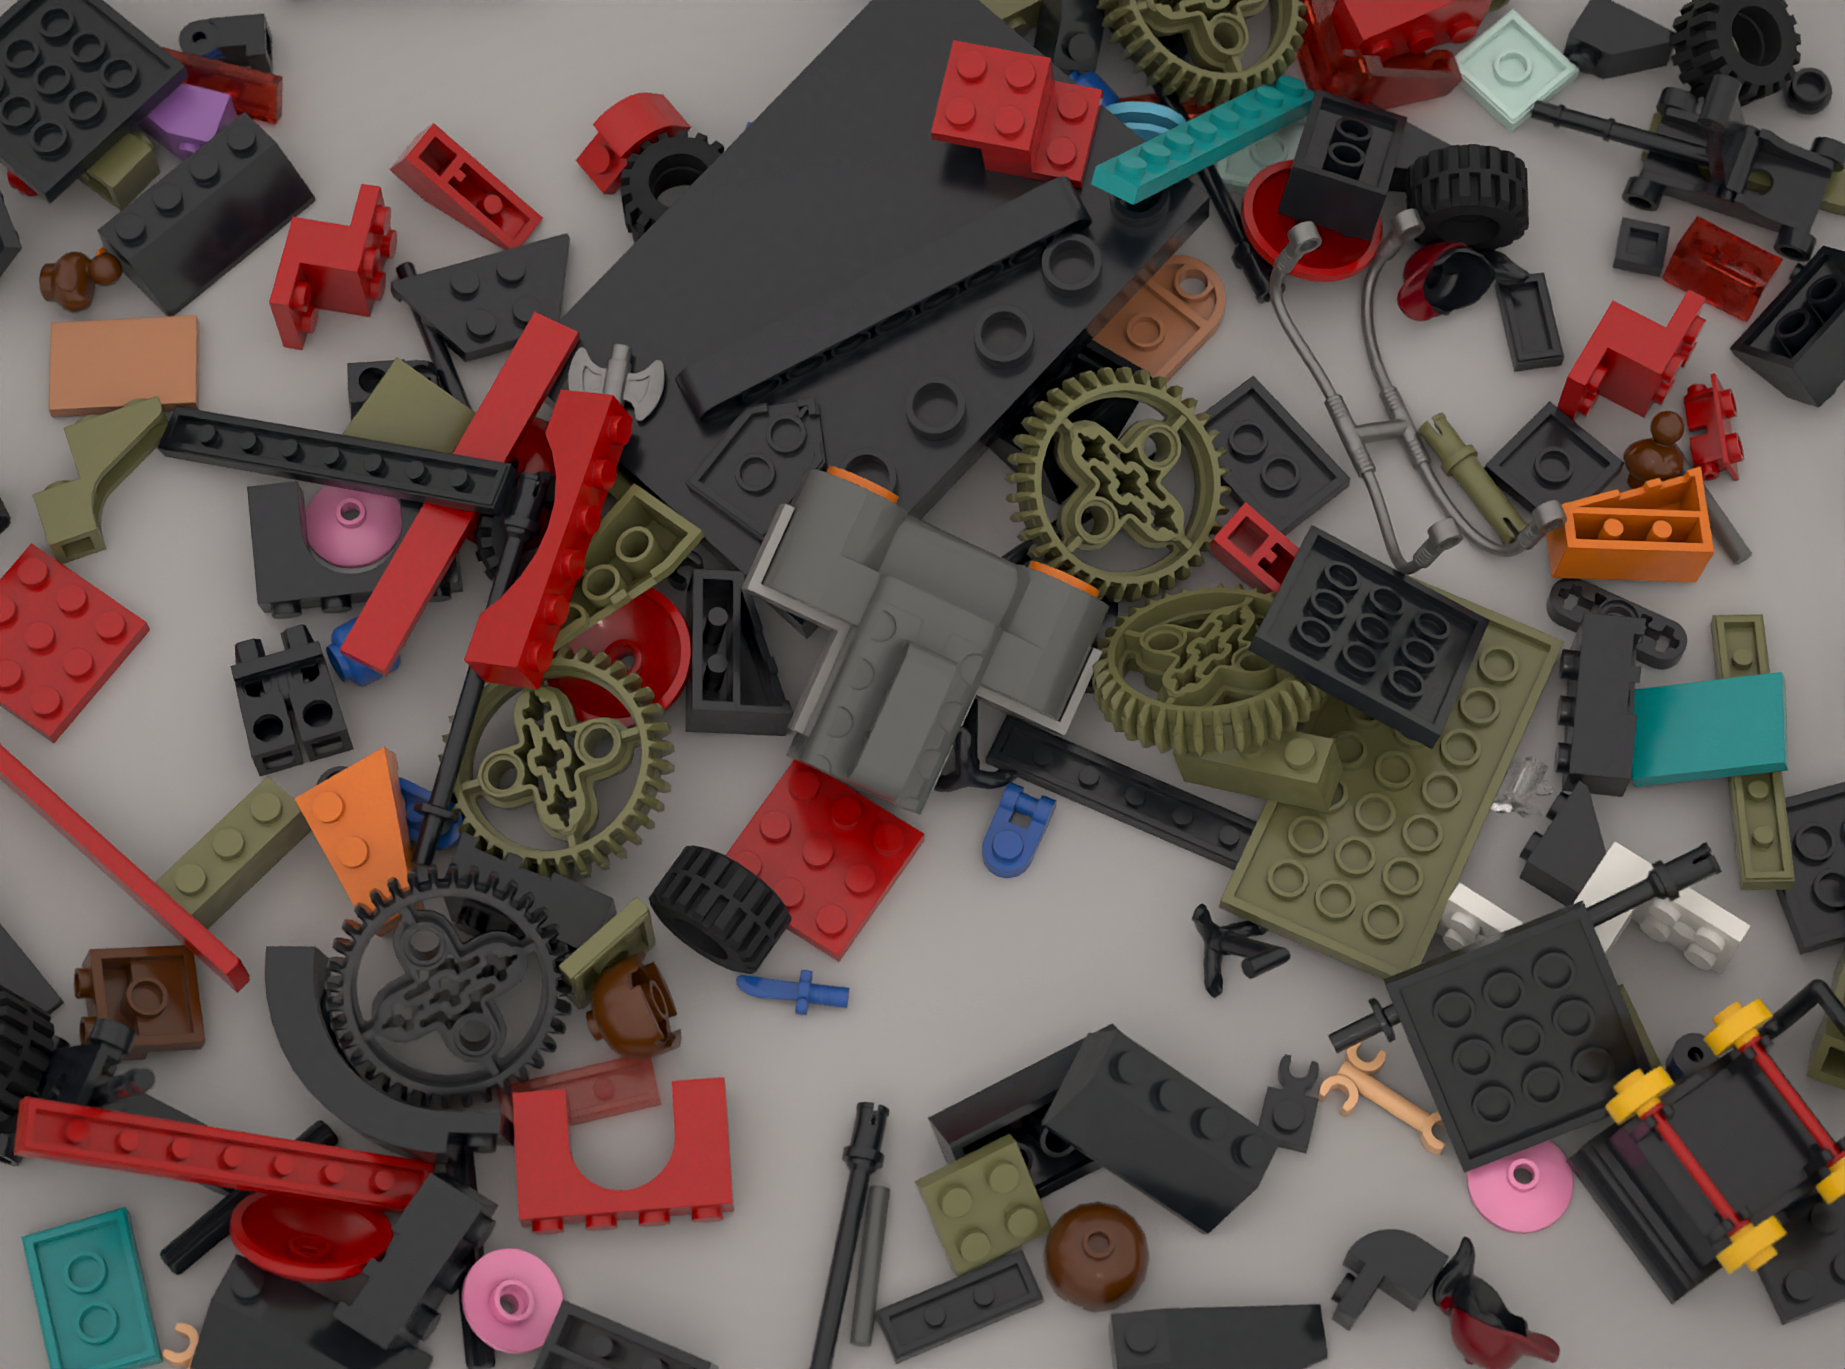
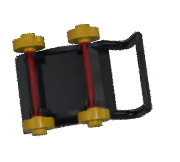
(1719, 1156)

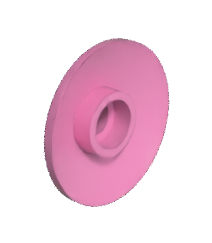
(354, 541)
(1523, 1206)
(527, 1287)

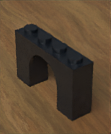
(289, 574)

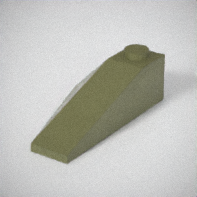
(627, 555)

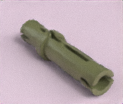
(1461, 463)

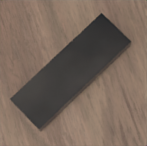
(959, 1307)

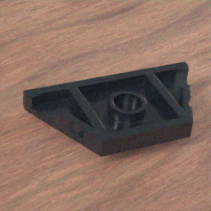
(489, 299)

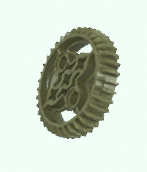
(1218, 70)
(1139, 483)
(1206, 678)
(575, 772)

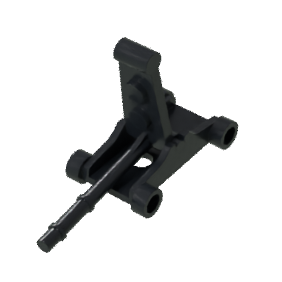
(1731, 151)
(87, 1078)

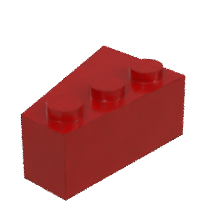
(1405, 26)

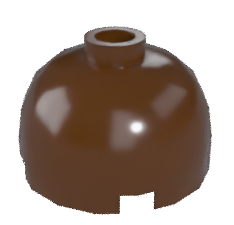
(633, 1009)
(1096, 1256)

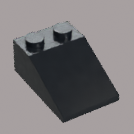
(1343, 165)

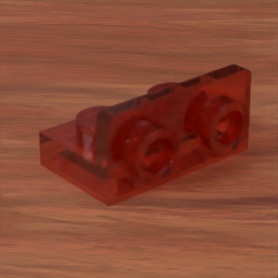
(1721, 268)

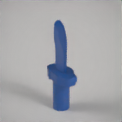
(803, 991)

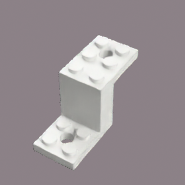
(1690, 923)

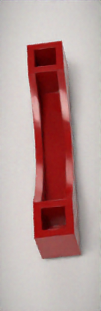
(520, 629)

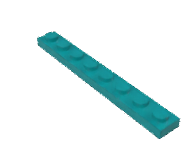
(1203, 140)

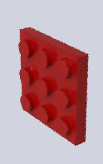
(57, 641)
(825, 855)

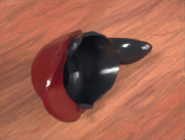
(1451, 278)
(1481, 1322)

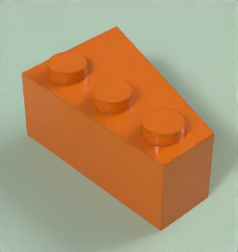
(1636, 533)
(363, 828)

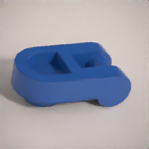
(1011, 848)

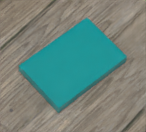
(1710, 729)
(92, 1294)

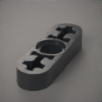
(1608, 603)

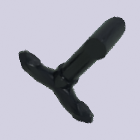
(967, 765)
(1233, 940)

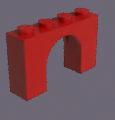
(557, 1193)

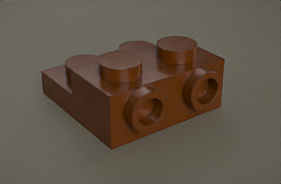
(145, 990)

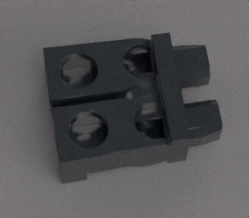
(285, 683)

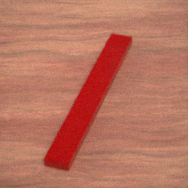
(441, 530)
(123, 871)
(216, 1156)

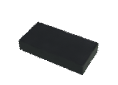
(1530, 324)

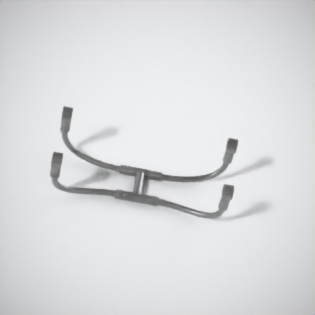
(1446, 532)

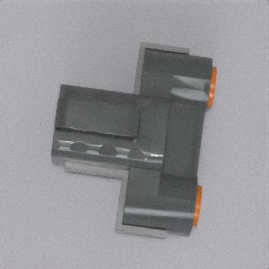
(915, 635)

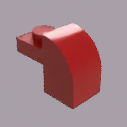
(622, 131)

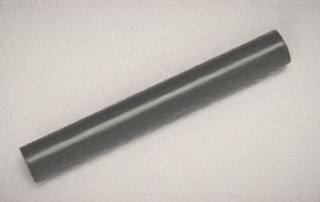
(1721, 524)
(870, 1266)

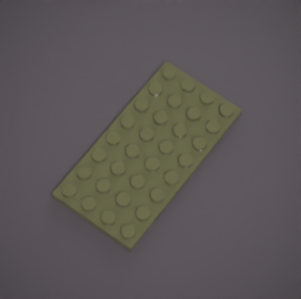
(1403, 817)

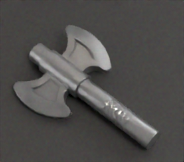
(639, 389)

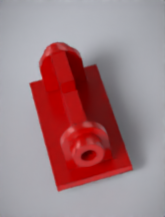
(1712, 411)

